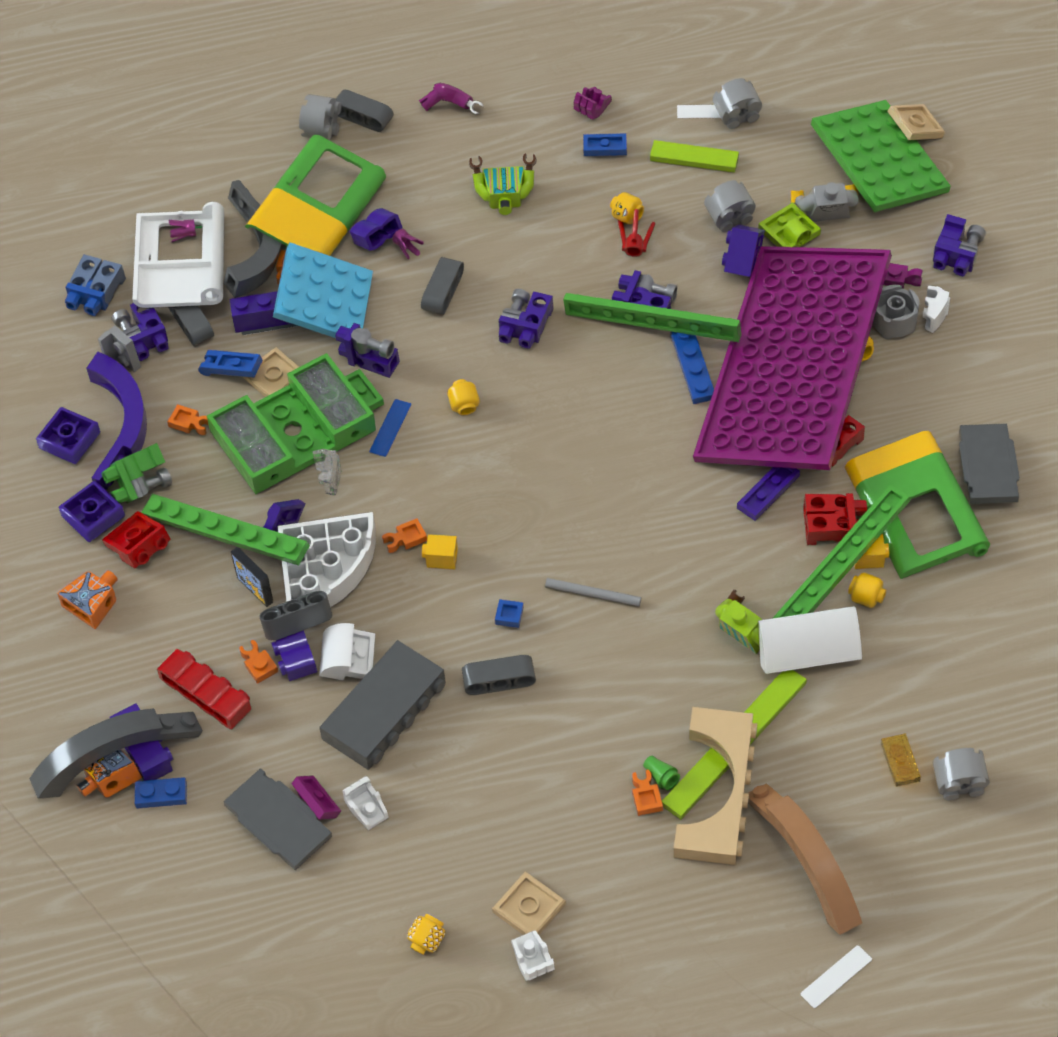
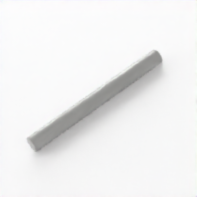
(593, 592)

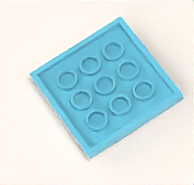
(321, 291)

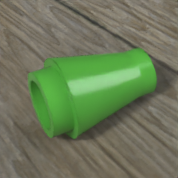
(663, 773)

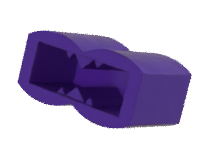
(375, 229)
(295, 656)

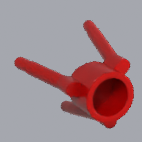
(634, 244)

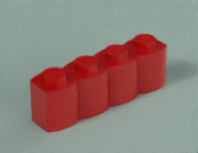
(204, 689)

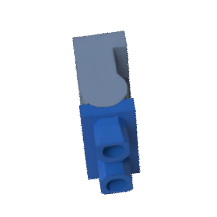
(93, 285)

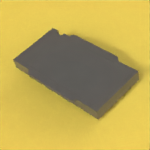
(989, 463)
(278, 818)

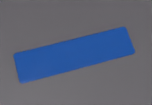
(390, 428)

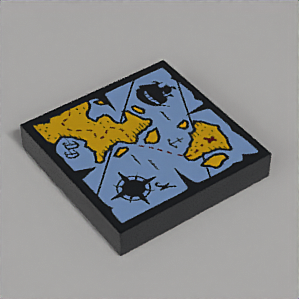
(252, 576)

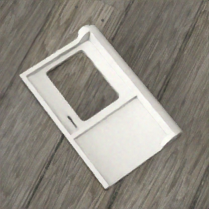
(179, 281)

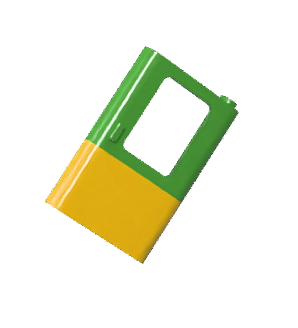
(302, 220)

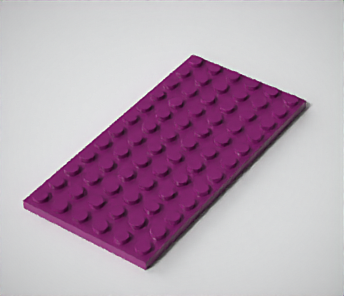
(796, 358)

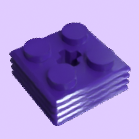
(68, 435)
(91, 511)

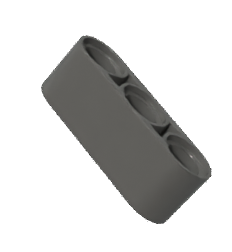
(364, 110)
(442, 285)
(193, 323)
(296, 615)
(498, 674)

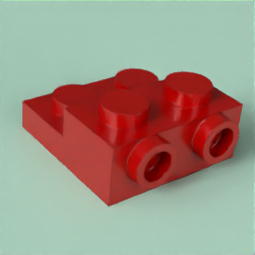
(137, 539)

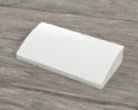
(809, 640)

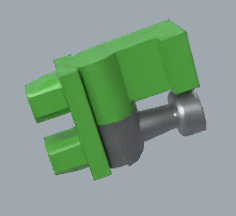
(130, 474)

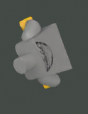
(827, 201)

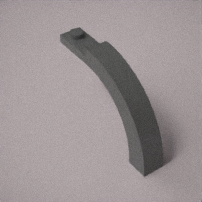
(253, 272)
(104, 738)

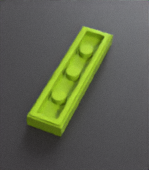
(694, 156)

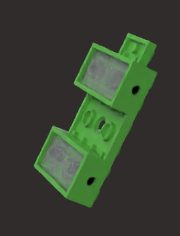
(319, 399)

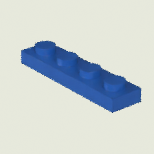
(693, 367)

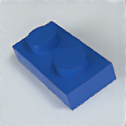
(604, 144)
(160, 792)

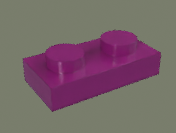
(316, 797)

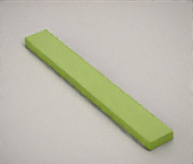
(712, 764)

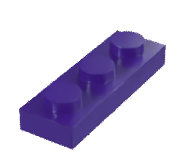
(767, 491)

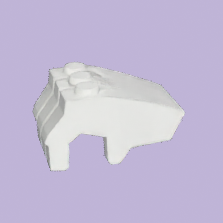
(938, 307)
(365, 803)
(532, 955)

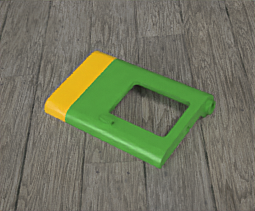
(917, 468)

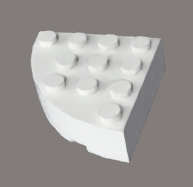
(336, 556)

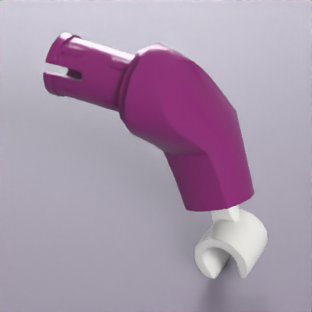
(448, 93)

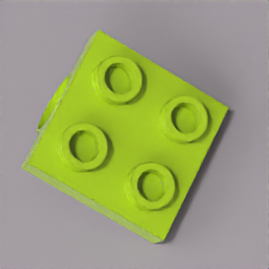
(789, 227)

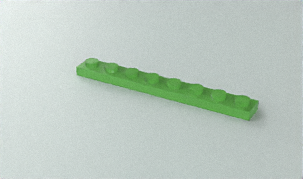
(652, 317)
(226, 529)
(846, 553)

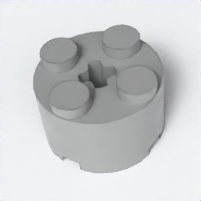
(737, 103)
(319, 116)
(730, 205)
(896, 312)
(961, 773)

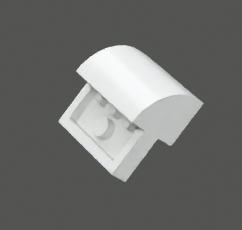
(346, 652)

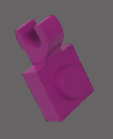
(899, 275)

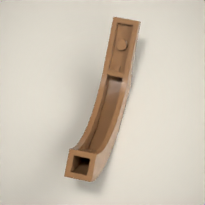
(812, 853)

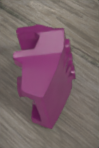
(591, 102)

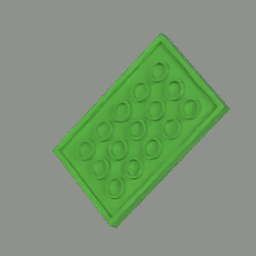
(879, 156)

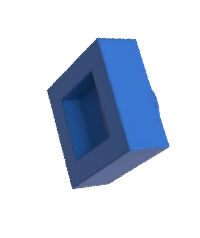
(509, 613)

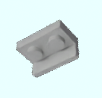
(120, 348)

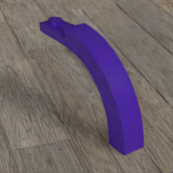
(117, 380)

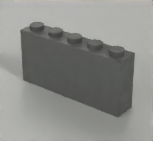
(383, 705)

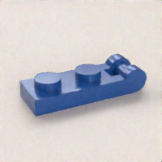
(230, 363)

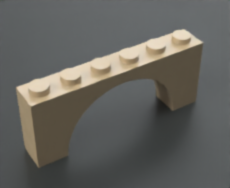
(718, 836)

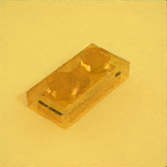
(900, 760)

